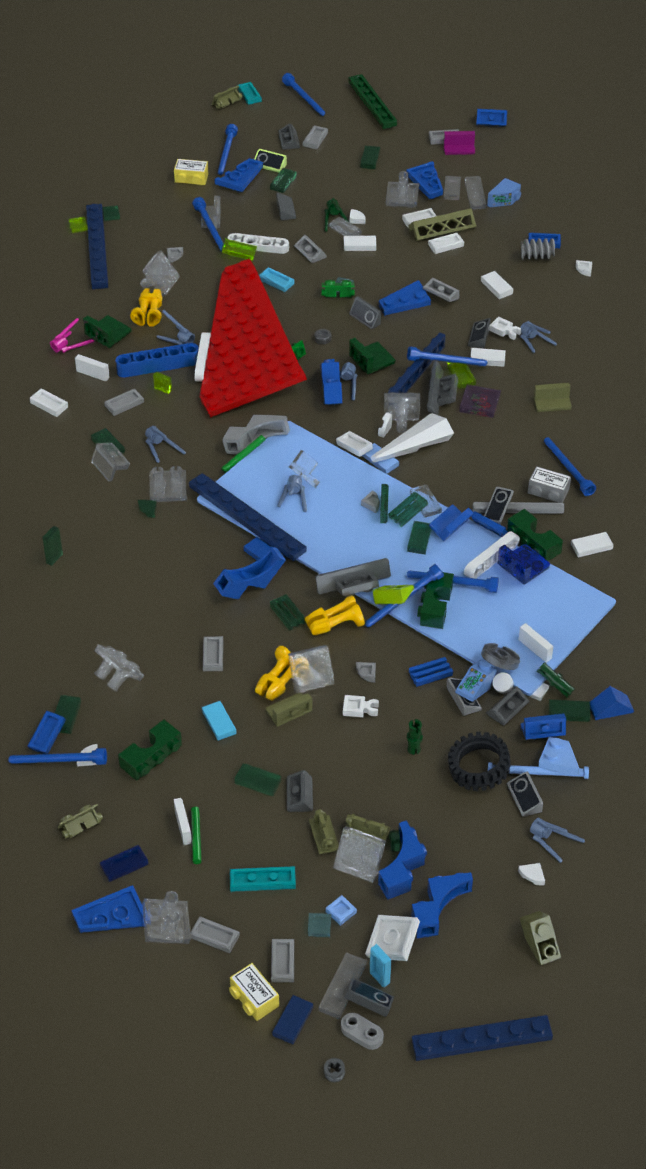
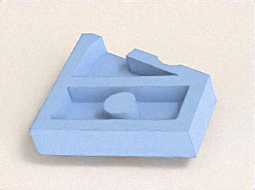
(559, 757)

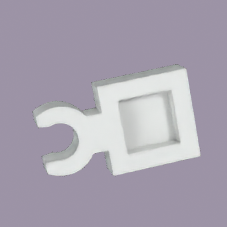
(503, 327)
(357, 706)

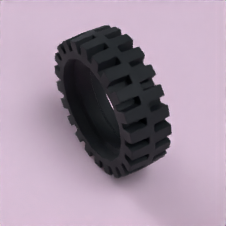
(482, 779)

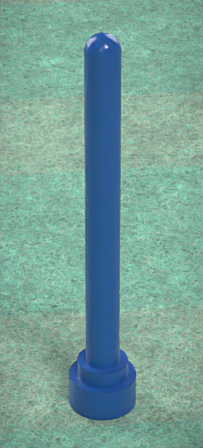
(289, 80)
(231, 131)
(200, 205)
(414, 354)
(587, 487)
(433, 574)
(490, 583)
(97, 756)

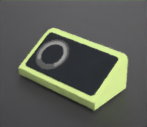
(271, 160)

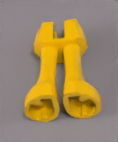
(151, 301)
(322, 621)
(269, 683)

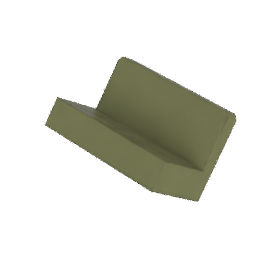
(552, 397)
(290, 708)

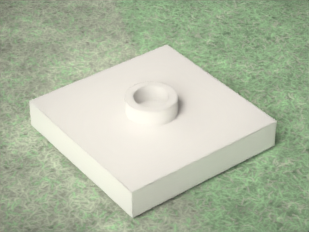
(394, 936)

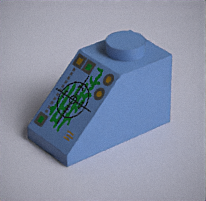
(504, 193)
(477, 680)

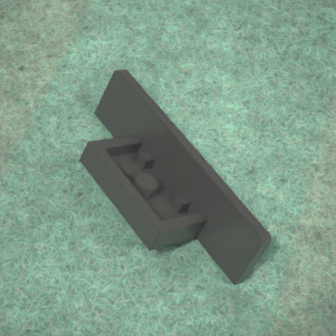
(442, 389)
(354, 578)

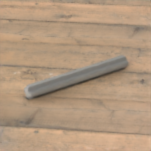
(531, 507)

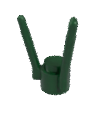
(333, 208)

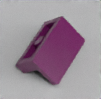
(459, 142)

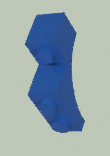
(331, 382)
(258, 574)
(397, 877)
(440, 892)

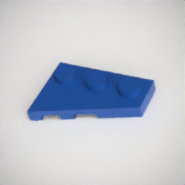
(241, 176)
(427, 178)
(405, 299)
(111, 912)

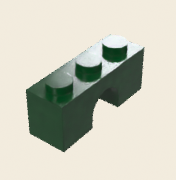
(545, 544)
(433, 611)
(140, 761)

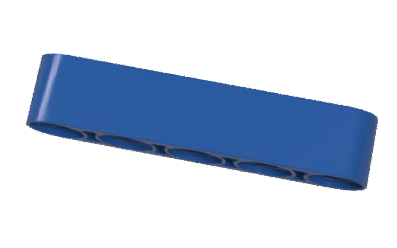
(157, 360)

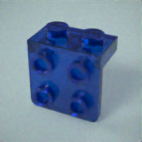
(522, 562)

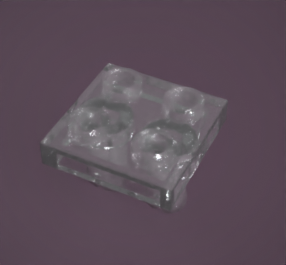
(402, 192)
(160, 274)
(402, 407)
(168, 485)
(116, 660)
(311, 668)
(359, 854)
(166, 920)

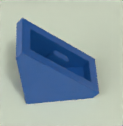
(610, 704)

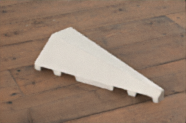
(428, 431)

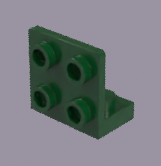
(106, 331)
(371, 357)

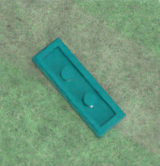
(262, 878)

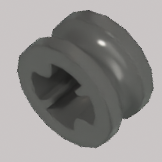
(334, 1076)

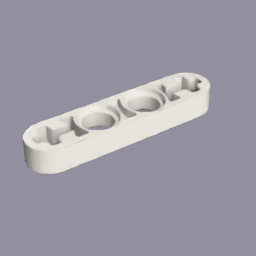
(276, 245)
(202, 356)
(490, 555)

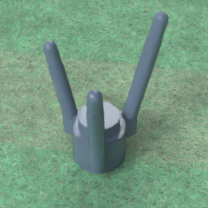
(529, 330)
(183, 335)
(347, 373)
(156, 436)
(294, 486)
(543, 829)

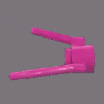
(60, 341)

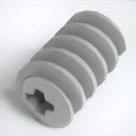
(537, 248)

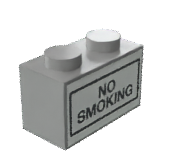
(549, 484)

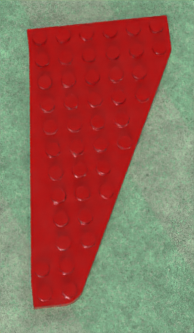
(246, 345)

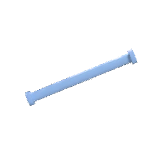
(534, 770)

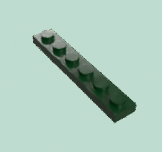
(372, 101)

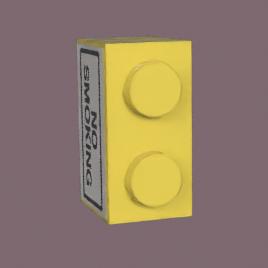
(191, 171)
(254, 992)

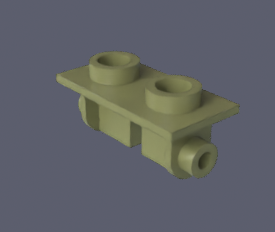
(220, 100)
(72, 825)
(370, 827)
(323, 832)

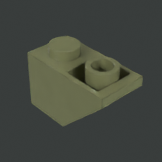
(540, 936)

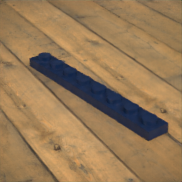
(97, 249)
(248, 517)

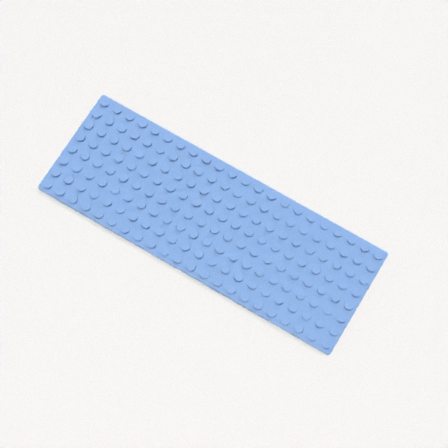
(347, 534)

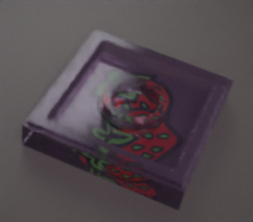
(480, 401)

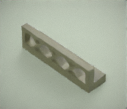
(428, 223)

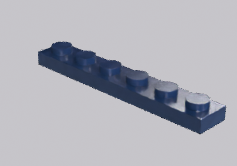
(419, 366)
(481, 1037)

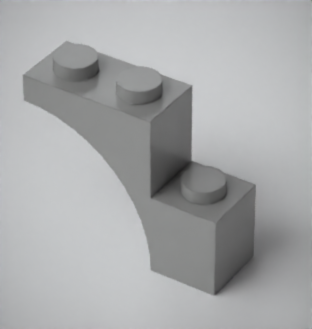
(266, 425)

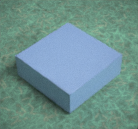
(341, 910)

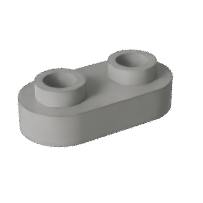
(360, 1031)

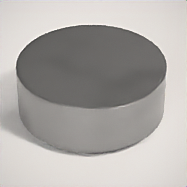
(322, 336)

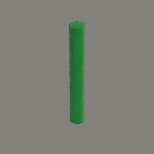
(243, 453)
(196, 839)

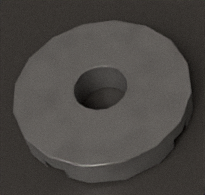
(500, 657)

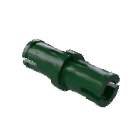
(555, 680)
(414, 736)

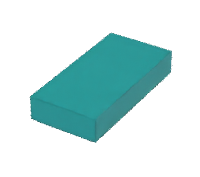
(249, 93)

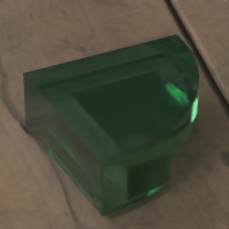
(148, 507)
(394, 840)

